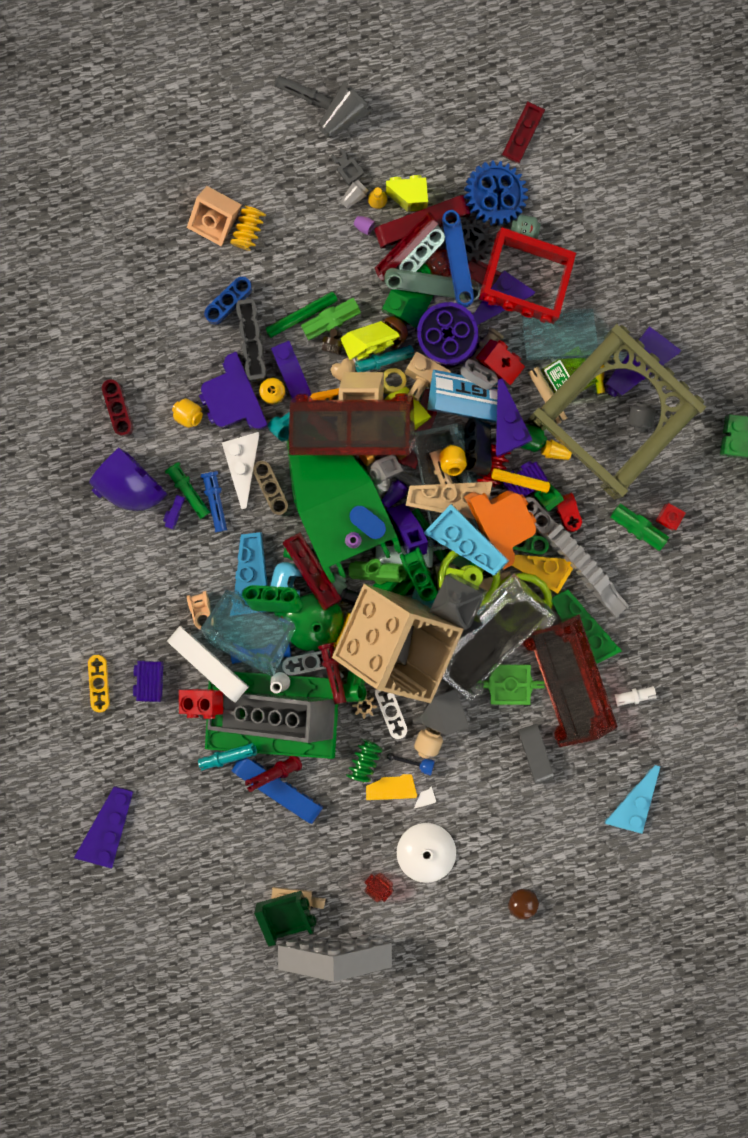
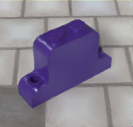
(232, 397)

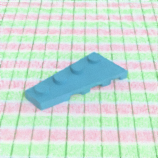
(462, 537)

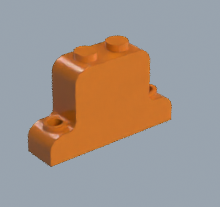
(503, 520)

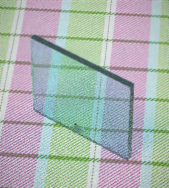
(569, 337)

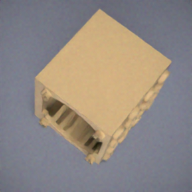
(377, 635)

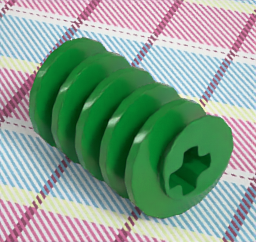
(365, 761)

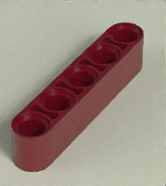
(397, 229)

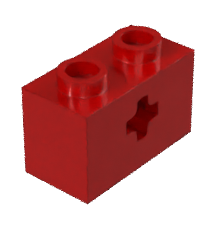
(491, 358)

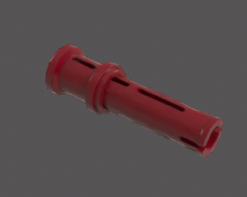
(338, 697)
(281, 769)

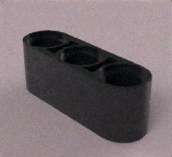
(478, 447)

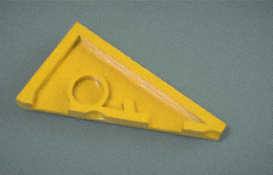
(550, 570)

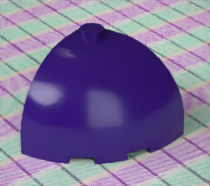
(126, 483)

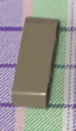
(263, 481)

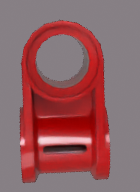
(567, 509)

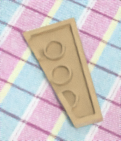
(440, 496)

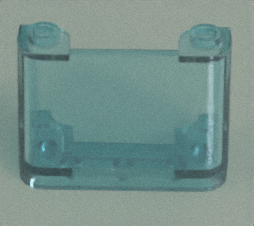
(248, 633)

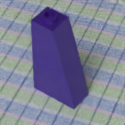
(624, 379)

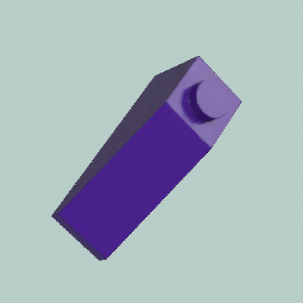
(290, 369)

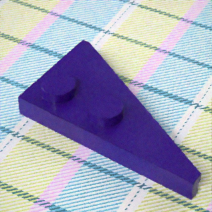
(505, 284)
(511, 428)

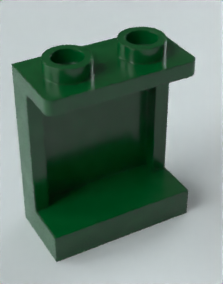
(284, 916)

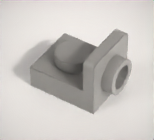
(384, 469)

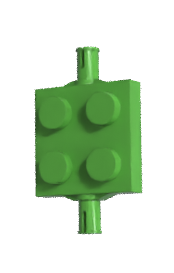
(511, 685)

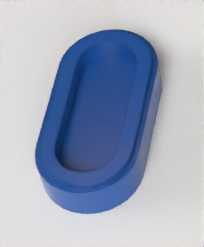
(367, 522)

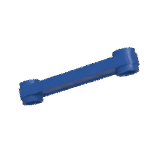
(457, 258)

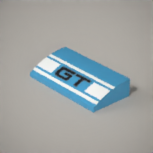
(461, 397)

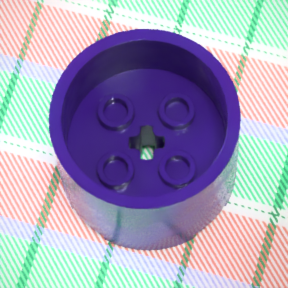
(452, 350)

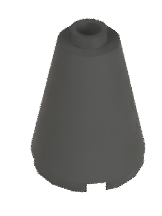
(343, 111)

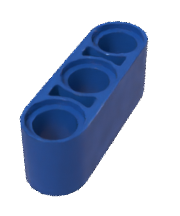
(232, 291)

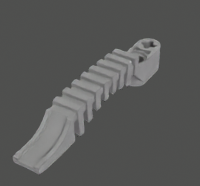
(580, 560)

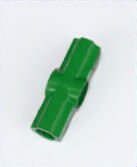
(639, 527)

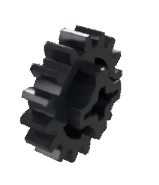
(479, 239)

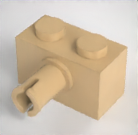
(421, 370)

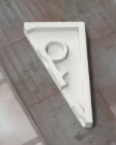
(241, 459)

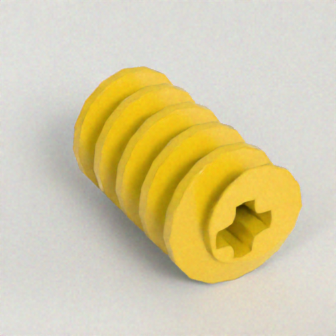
(247, 228)

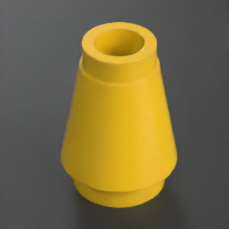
(555, 450)

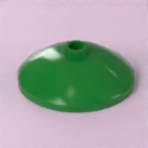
(312, 614)

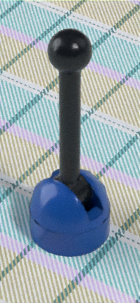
(425, 766)

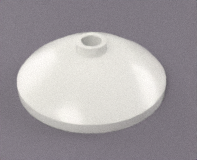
(425, 838)

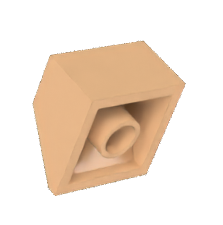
(213, 215)

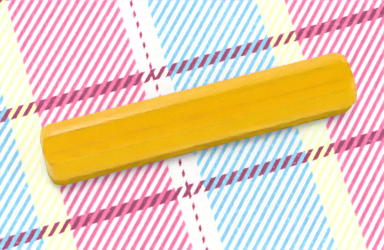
(520, 480)

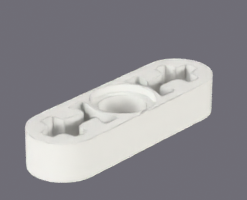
(400, 722)

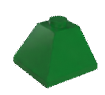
(407, 305)

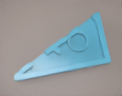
(633, 811)

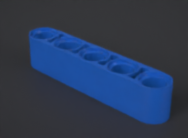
(279, 791)

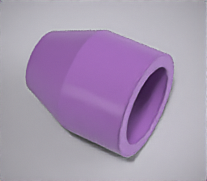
(363, 224)
(353, 545)

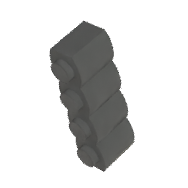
(251, 336)

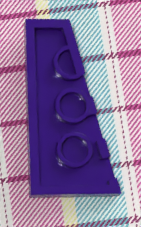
(105, 833)

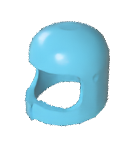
(283, 572)

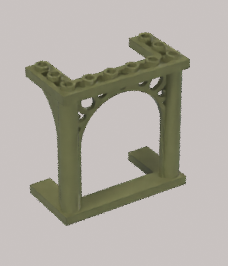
(687, 407)

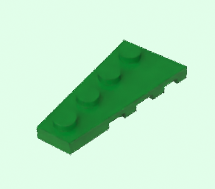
(600, 642)

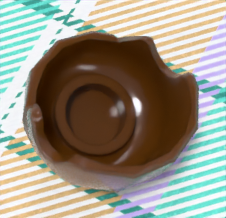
(397, 323)
(523, 904)

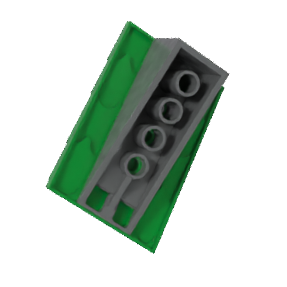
(282, 723)

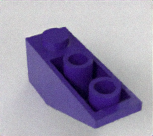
(408, 529)

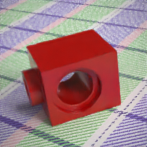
(670, 517)

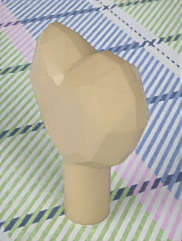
(345, 366)

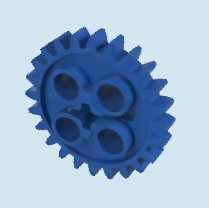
(512, 192)

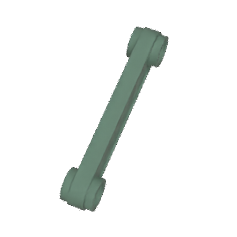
(425, 283)

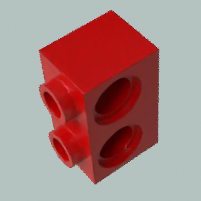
(201, 701)

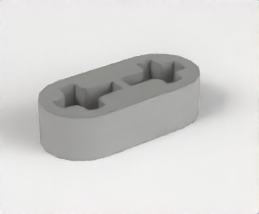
(478, 374)

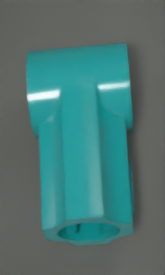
(280, 427)

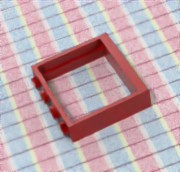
(535, 247)

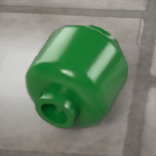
(538, 438)

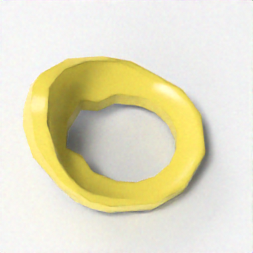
(390, 389)

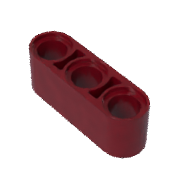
(111, 400)

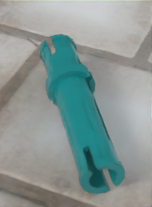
(378, 361)
(231, 755)

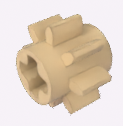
(368, 710)

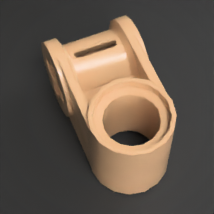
(200, 608)

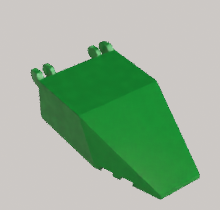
(324, 495)

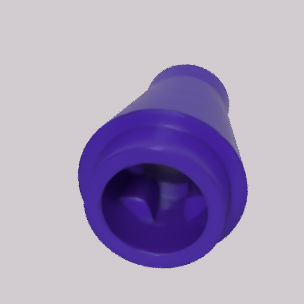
(395, 493)

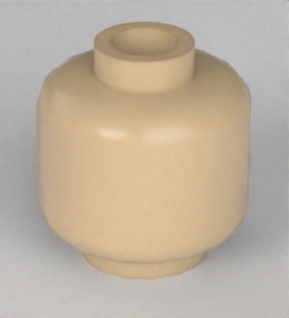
(428, 743)

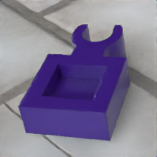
(172, 516)

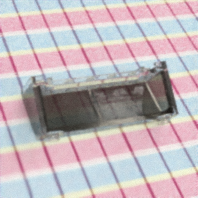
(508, 620)

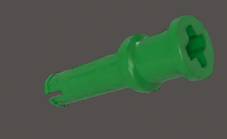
(182, 482)

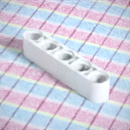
(207, 664)

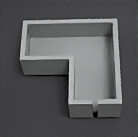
(334, 959)

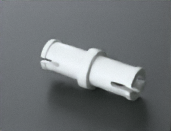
(635, 696)

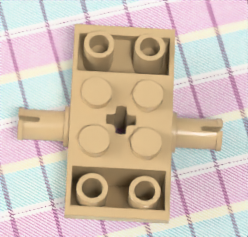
(361, 386)

